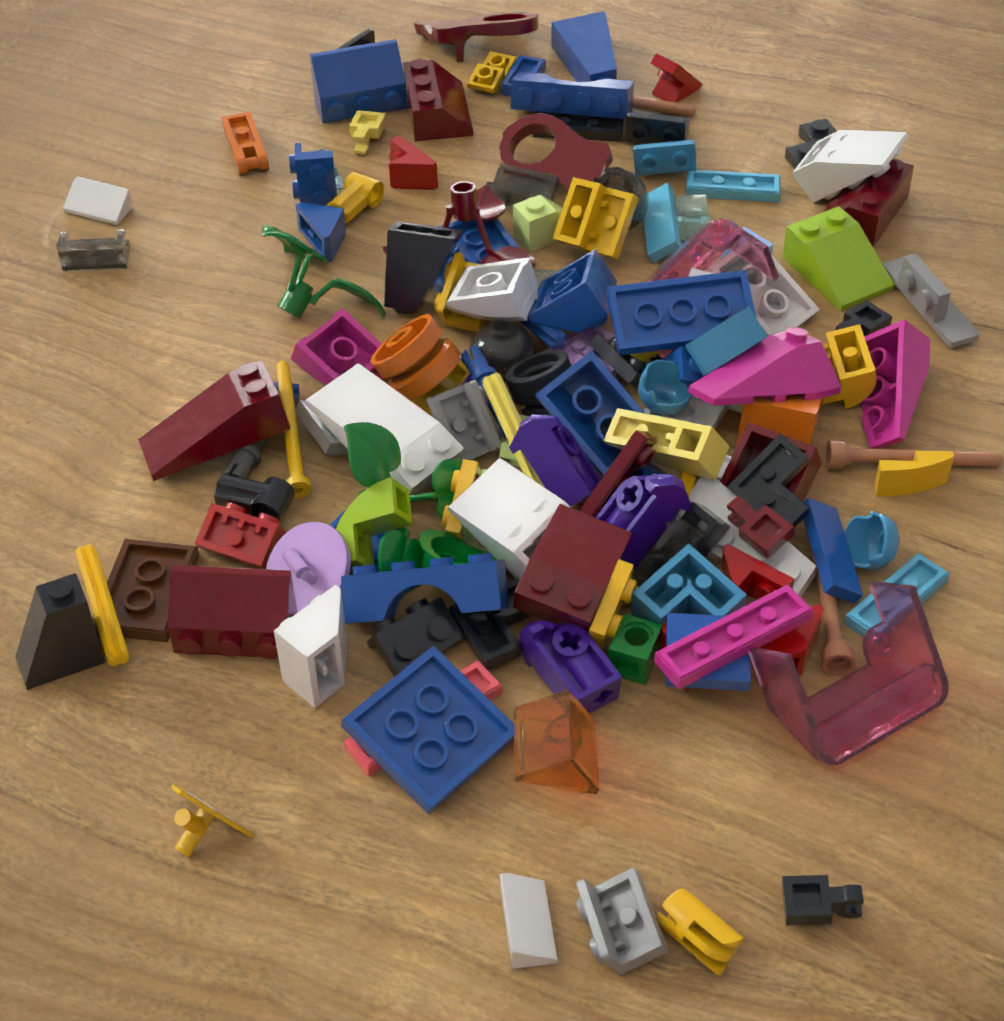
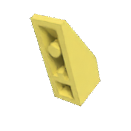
(678, 445)

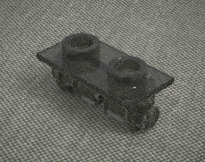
(670, 542)

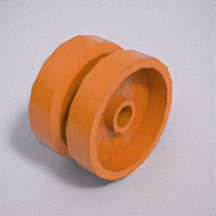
(416, 357)

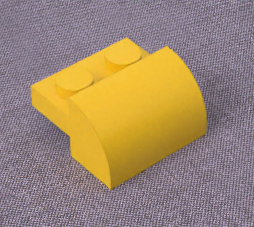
(595, 218)
(851, 364)

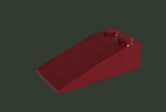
(219, 420)

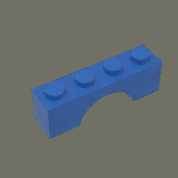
(597, 98)
(472, 585)

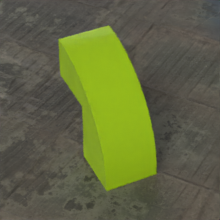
(373, 512)

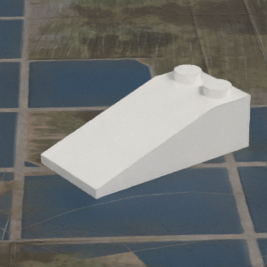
(366, 398)

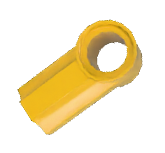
(357, 194)

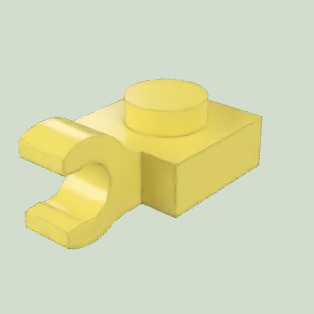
(366, 126)

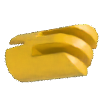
(699, 930)

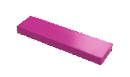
(733, 636)

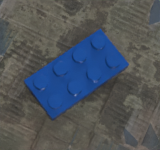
(674, 310)

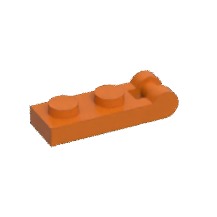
(245, 142)

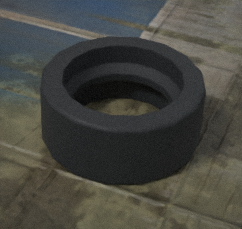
(534, 374)

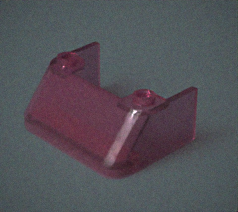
(707, 245)
(891, 691)

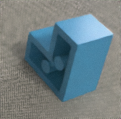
(686, 586)

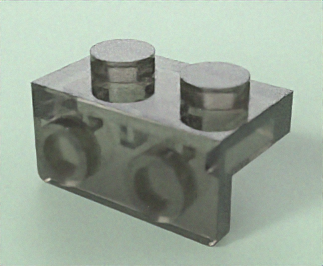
(519, 184)

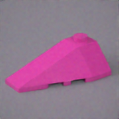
(901, 366)
(771, 370)

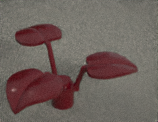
(482, 206)

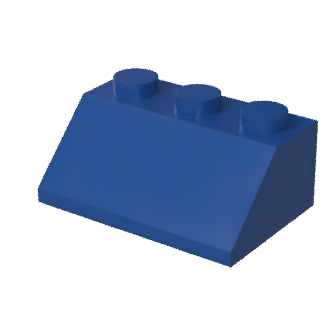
(358, 79)
(575, 295)
(585, 404)

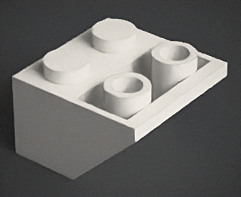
(314, 648)

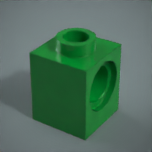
(635, 648)

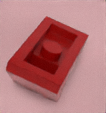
(674, 80)
(411, 167)
(751, 574)

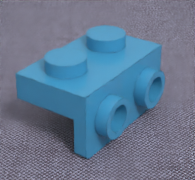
(664, 157)

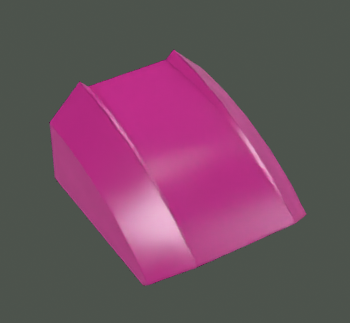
(336, 349)

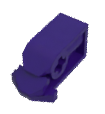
(556, 457)
(644, 508)
(570, 660)

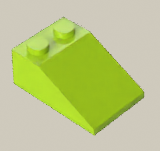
(836, 258)

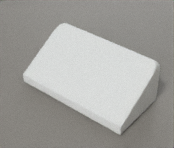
(98, 201)
(527, 921)

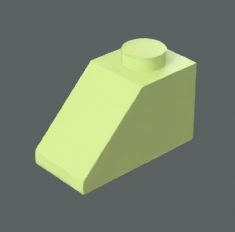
(535, 222)

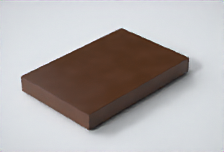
(142, 586)

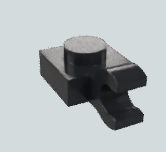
(868, 316)
(812, 901)

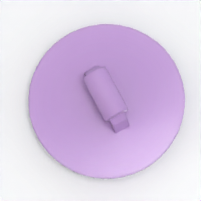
(315, 557)

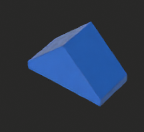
(322, 227)

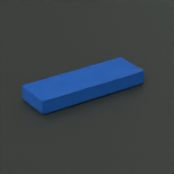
(831, 552)

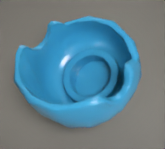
(662, 390)
(872, 540)

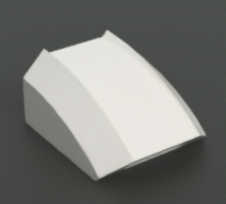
(496, 291)

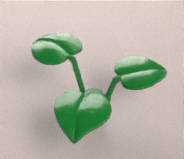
(297, 292)
(374, 454)

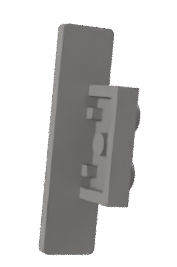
(931, 300)

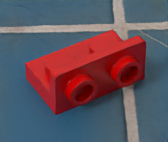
(239, 536)

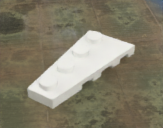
(786, 559)

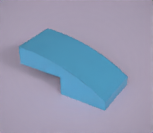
(726, 341)

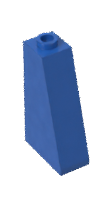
(585, 47)

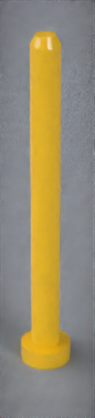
(299, 482)

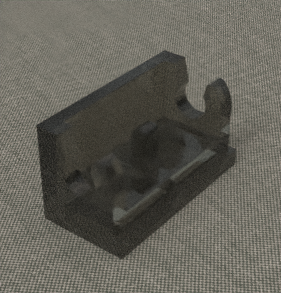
(93, 253)

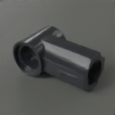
(256, 497)

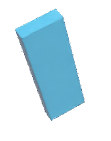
(734, 185)
(661, 223)
(917, 571)

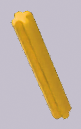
(102, 605)

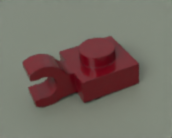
(760, 529)

